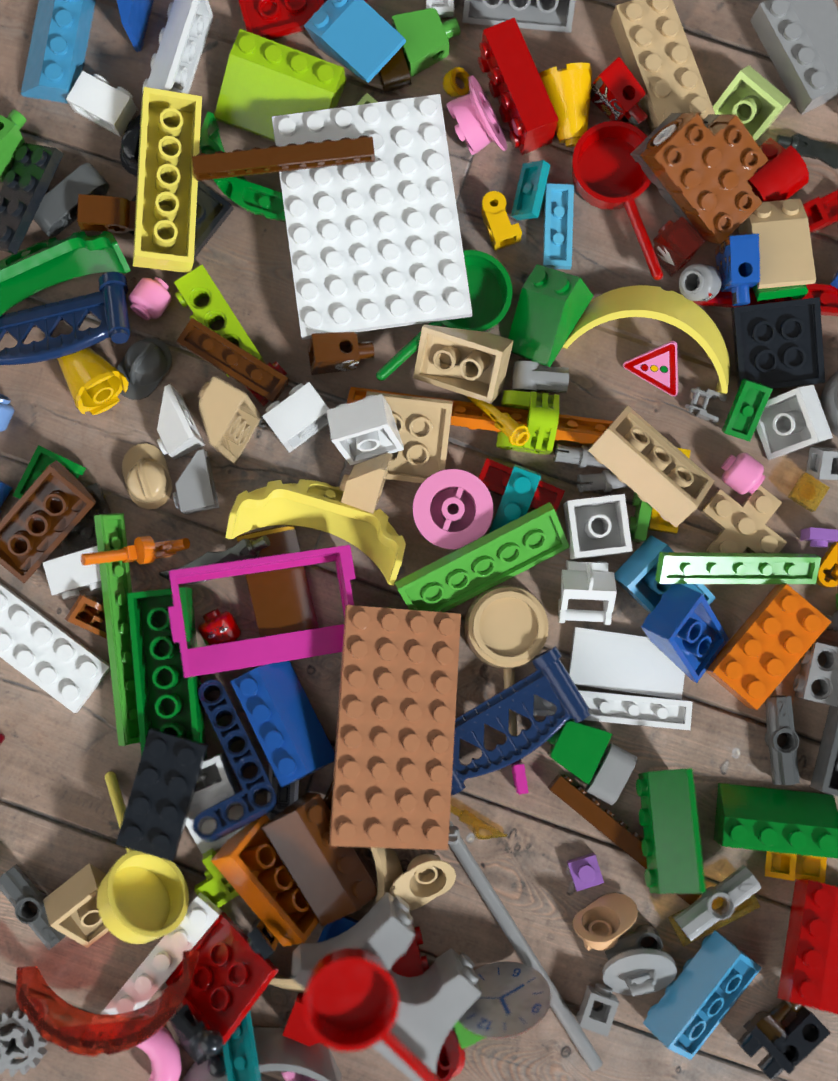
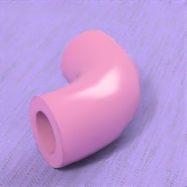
(163, 1056)

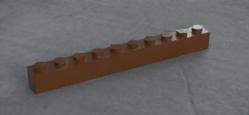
(283, 158)
(605, 822)

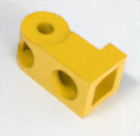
(497, 221)

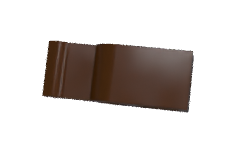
(105, 213)

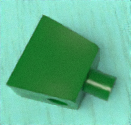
(579, 748)

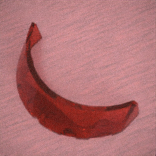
(94, 1033)

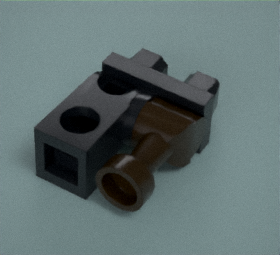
(783, 1044)

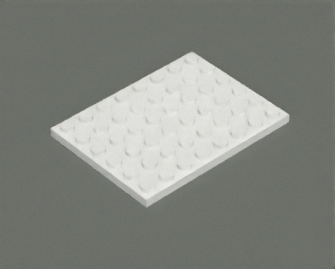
(378, 236)

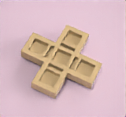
(744, 525)

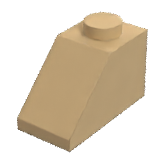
(365, 483)

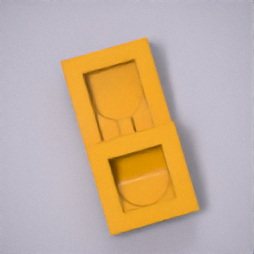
(795, 866)

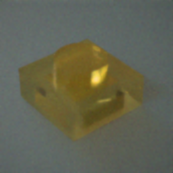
(808, 492)

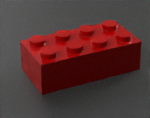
(517, 87)

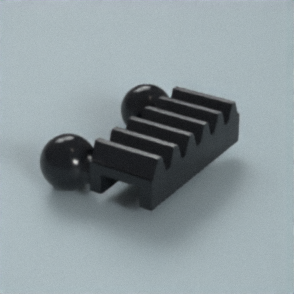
(199, 1041)

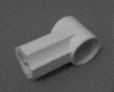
(531, 377)

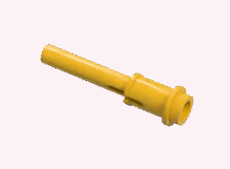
(517, 433)

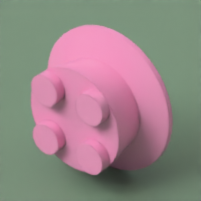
(476, 119)
(452, 508)

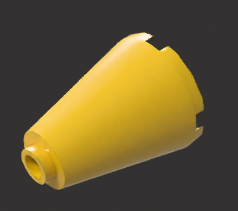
(570, 96)
(92, 381)

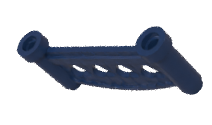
(106, 305)
(548, 682)

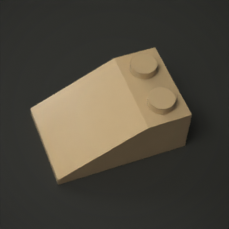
(783, 243)
(463, 361)

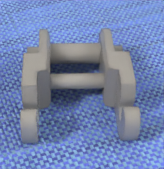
(701, 412)

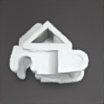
(587, 582)

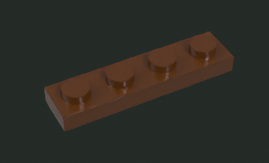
(232, 360)

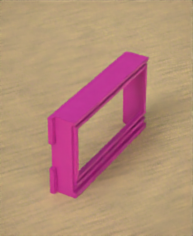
(269, 648)

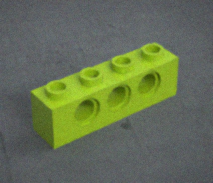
(198, 285)

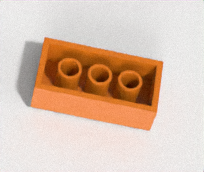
(767, 646)

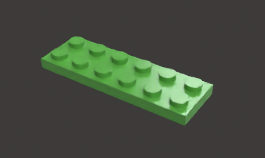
(485, 562)

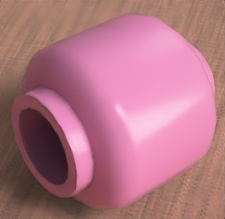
(150, 298)
(743, 473)

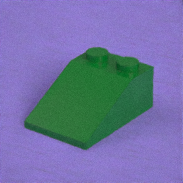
(547, 313)

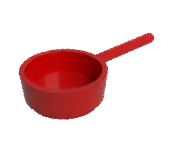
(611, 177)
(354, 1005)

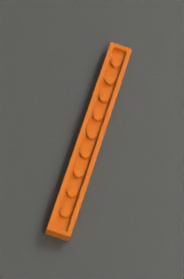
(469, 415)

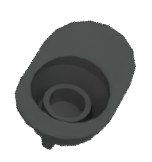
(145, 367)

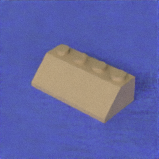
(228, 417)
(652, 467)

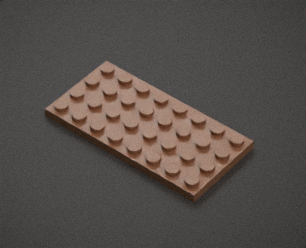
(395, 729)

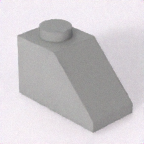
(196, 486)

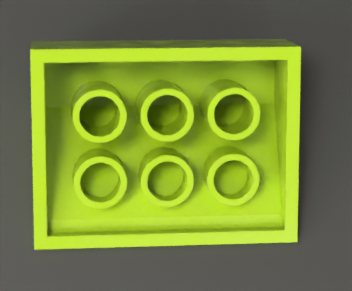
(272, 81)

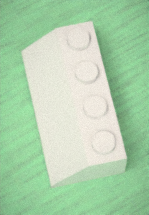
(180, 46)

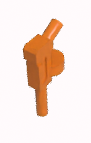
(143, 551)

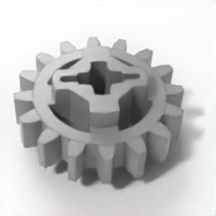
(28, 1043)

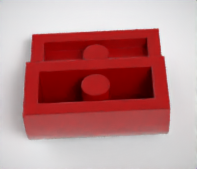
(781, 174)

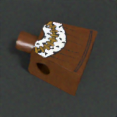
(327, 354)

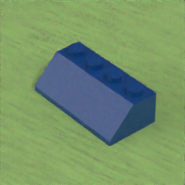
(284, 721)

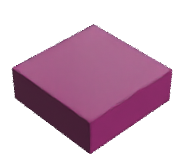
(519, 777)

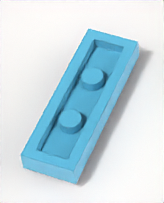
(558, 226)

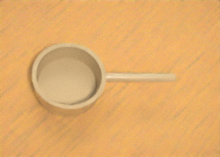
(506, 632)

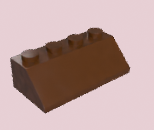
(326, 875)

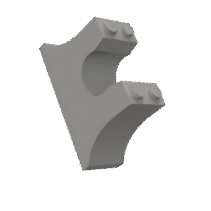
(426, 1002)

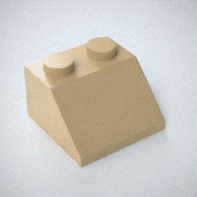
(74, 907)

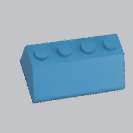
(57, 48)
(701, 995)

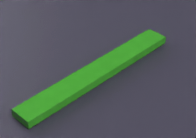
(115, 586)

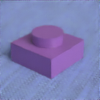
(819, 536)
(585, 872)

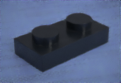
(261, 939)

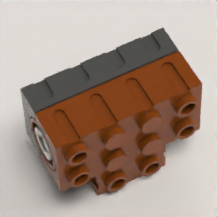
(704, 170)

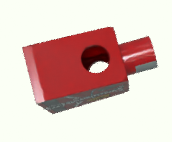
(618, 93)

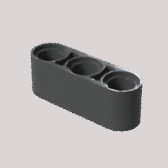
(60, 204)

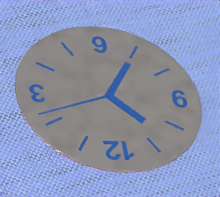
(510, 1001)

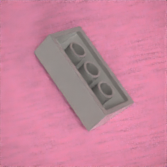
(529, 14)

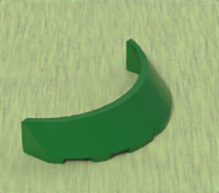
(239, 190)
(56, 262)

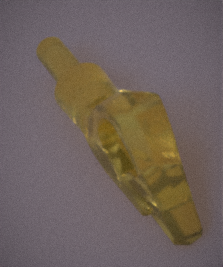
(476, 823)

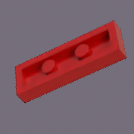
(497, 475)

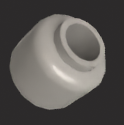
(700, 282)

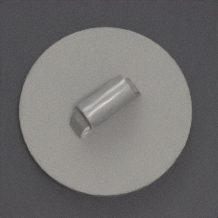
(639, 972)

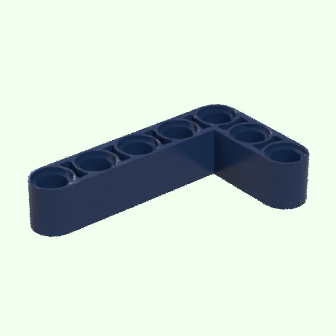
(239, 761)

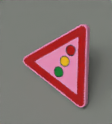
(657, 367)

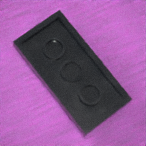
(24, 191)
(162, 794)

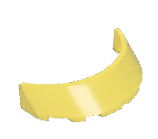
(660, 305)
(320, 507)

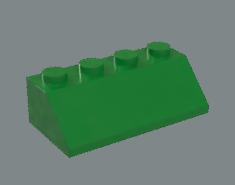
(776, 820)
(670, 832)

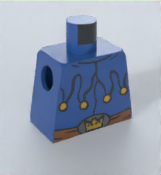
(739, 266)

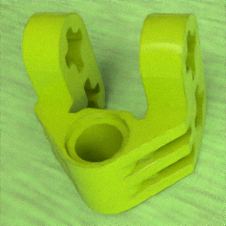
(541, 420)

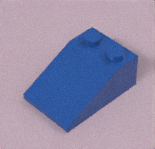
(135, 19)
(686, 630)

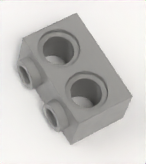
(826, 675)

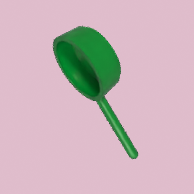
(489, 297)

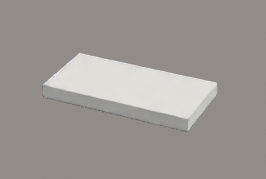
(623, 664)

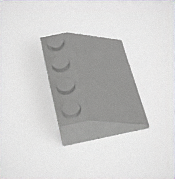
(802, 47)

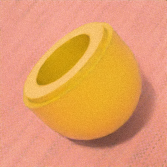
(450, 85)

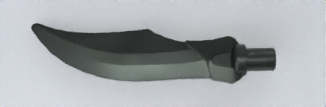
(811, 148)
(243, 550)

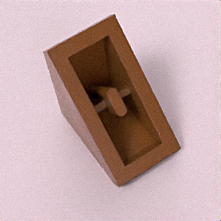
(88, 614)

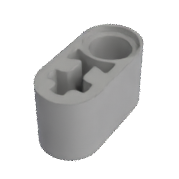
(611, 774)

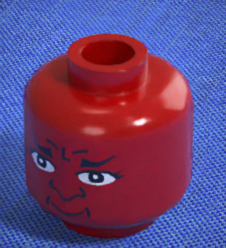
(219, 628)

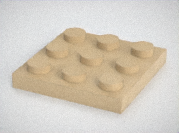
(424, 435)

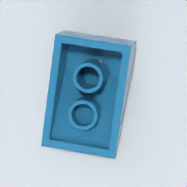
(354, 36)
(639, 575)

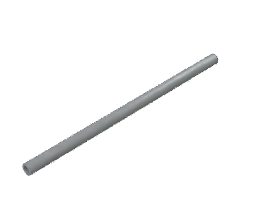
(525, 952)

